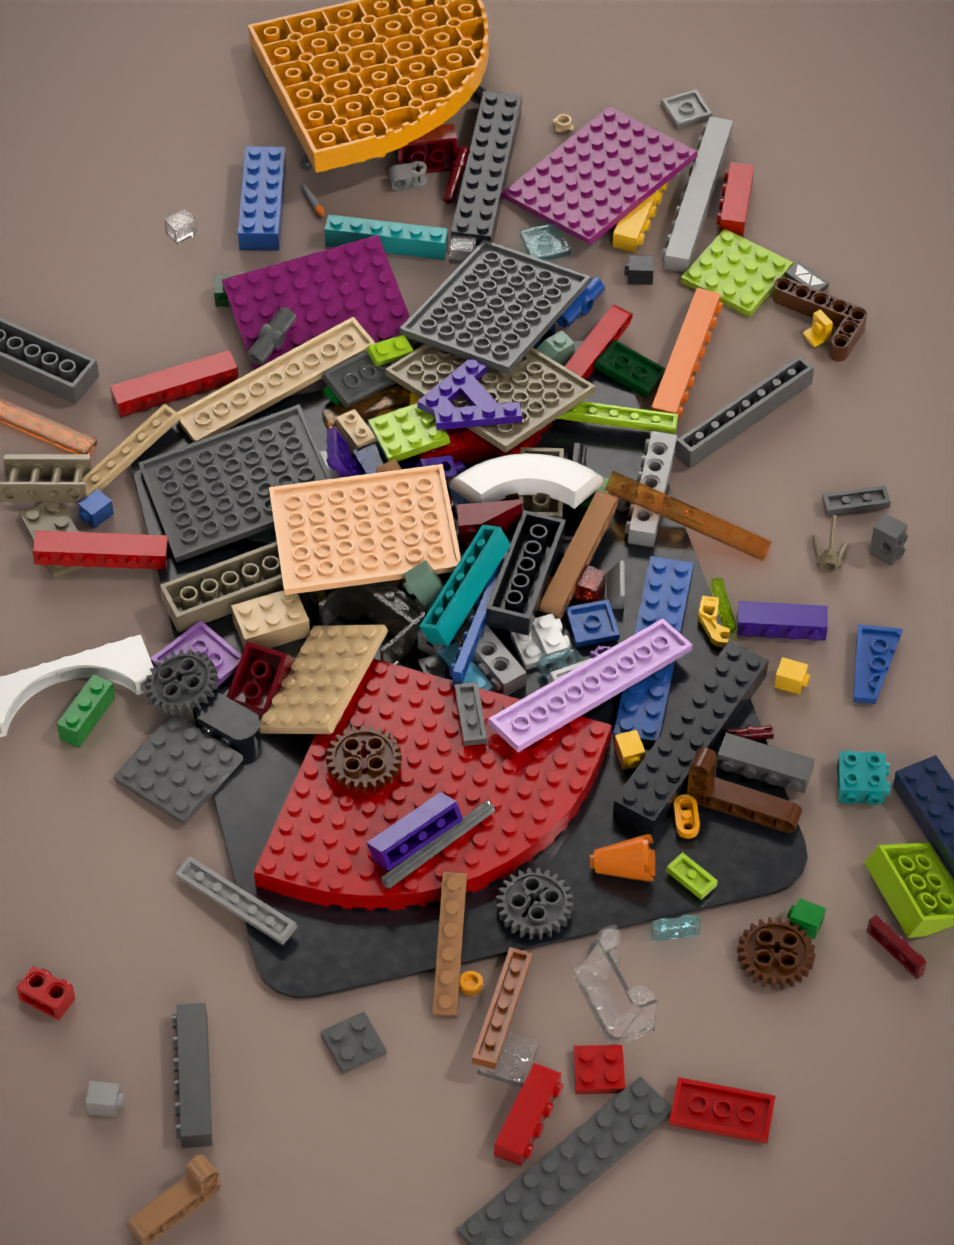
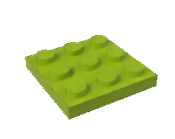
(407, 433)

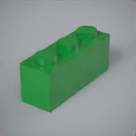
(86, 711)

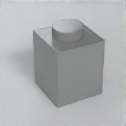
(104, 1099)

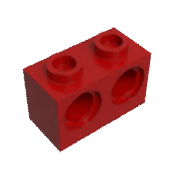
(42, 996)

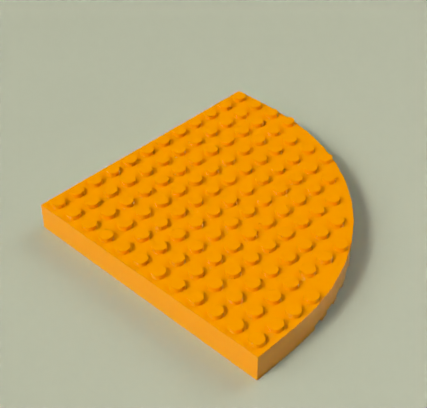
(372, 72)

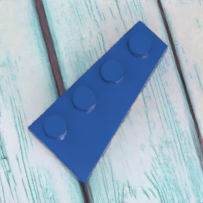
(873, 658)

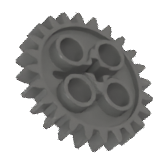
(181, 682)
(551, 913)

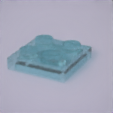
(545, 242)

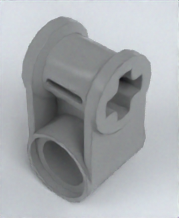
(406, 176)

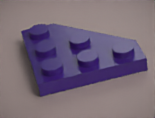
(339, 456)

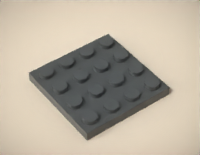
(178, 768)

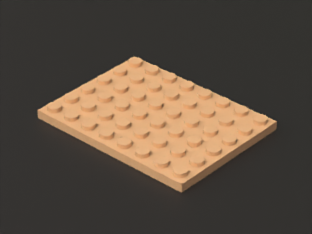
(363, 528)

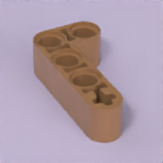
(176, 1203)

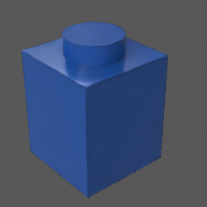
(95, 508)

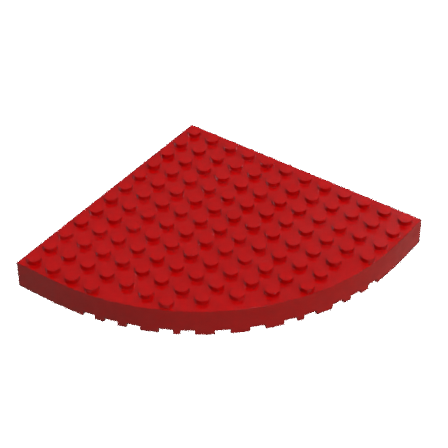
(323, 829)

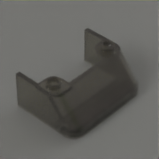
(382, 604)

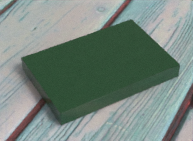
(630, 368)

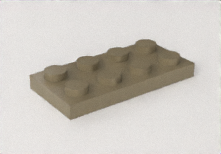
(50, 517)

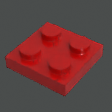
(599, 1069)

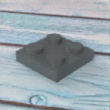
(353, 1042)

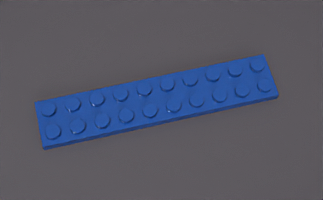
(664, 597)

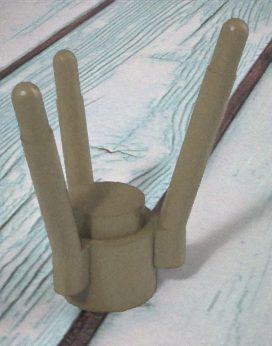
(829, 560)

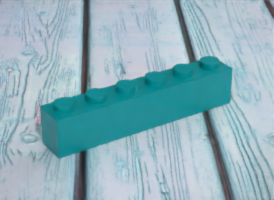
(395, 237)
(465, 585)

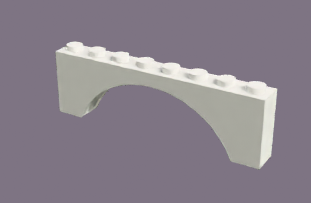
(118, 662)

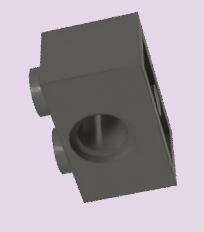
(888, 539)

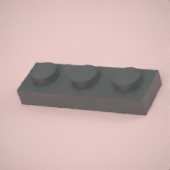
(856, 500)
(470, 714)

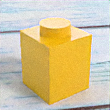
(792, 676)
(629, 749)

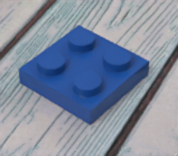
(592, 623)

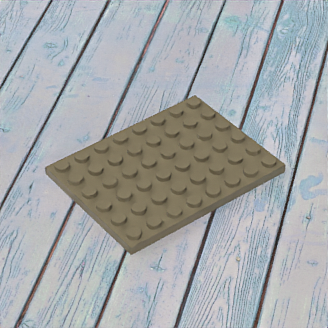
(536, 382)

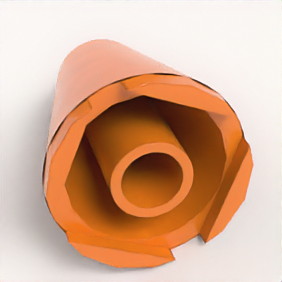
(626, 859)

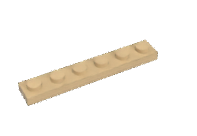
(130, 449)

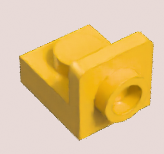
(820, 330)

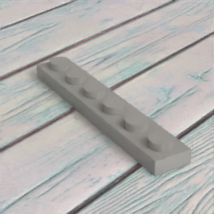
(236, 900)

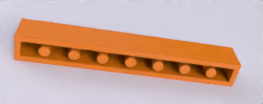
(687, 353)

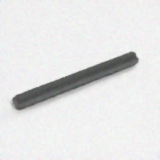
(437, 845)

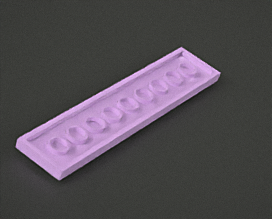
(589, 685)

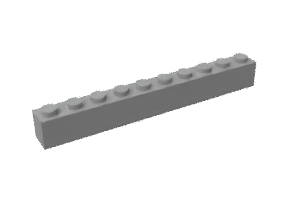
(698, 195)

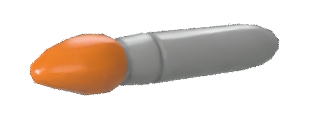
(313, 200)

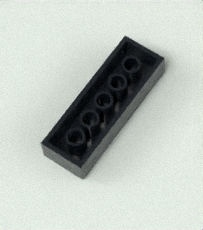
(525, 572)

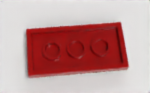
(722, 1110)

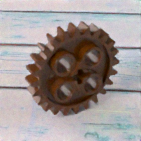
(342, 759)
(776, 953)

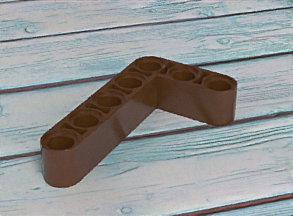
(845, 316)
(737, 799)

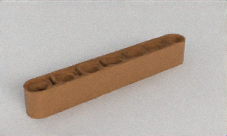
(579, 554)

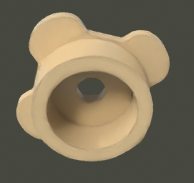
(563, 123)

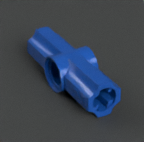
(582, 304)

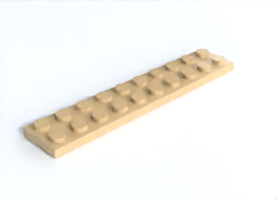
(273, 381)

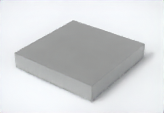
(686, 109)

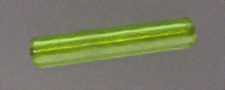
(724, 604)

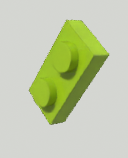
(389, 350)
(691, 876)

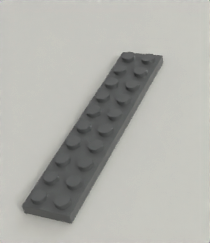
(568, 1168)

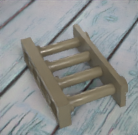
(45, 466)

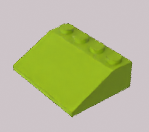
(914, 886)

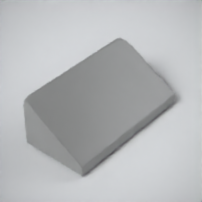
(616, 586)

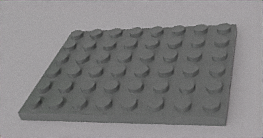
(495, 306)
(221, 484)

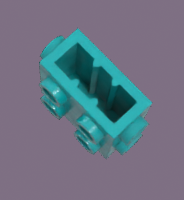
(862, 777)

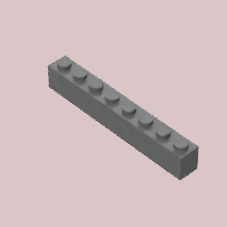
(744, 411)

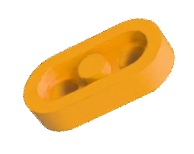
(686, 818)

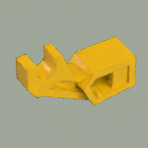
(715, 632)

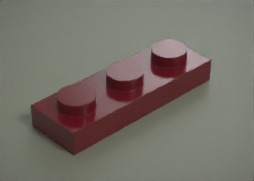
(896, 946)

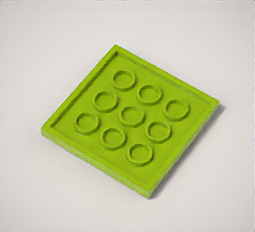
(737, 270)

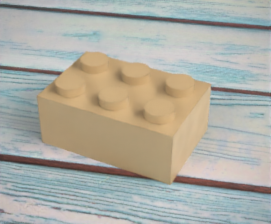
(271, 620)

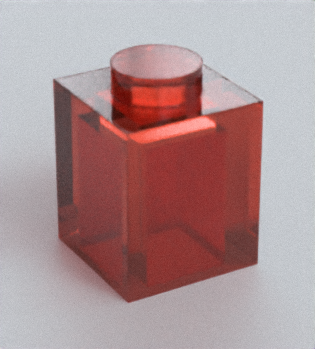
(590, 584)

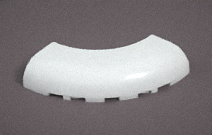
(527, 476)

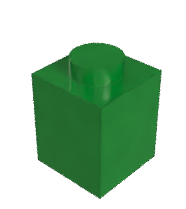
(808, 916)

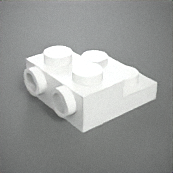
(543, 639)

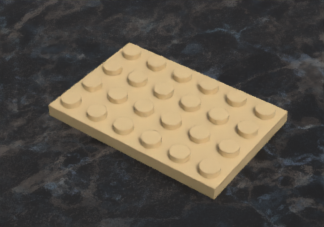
(323, 679)

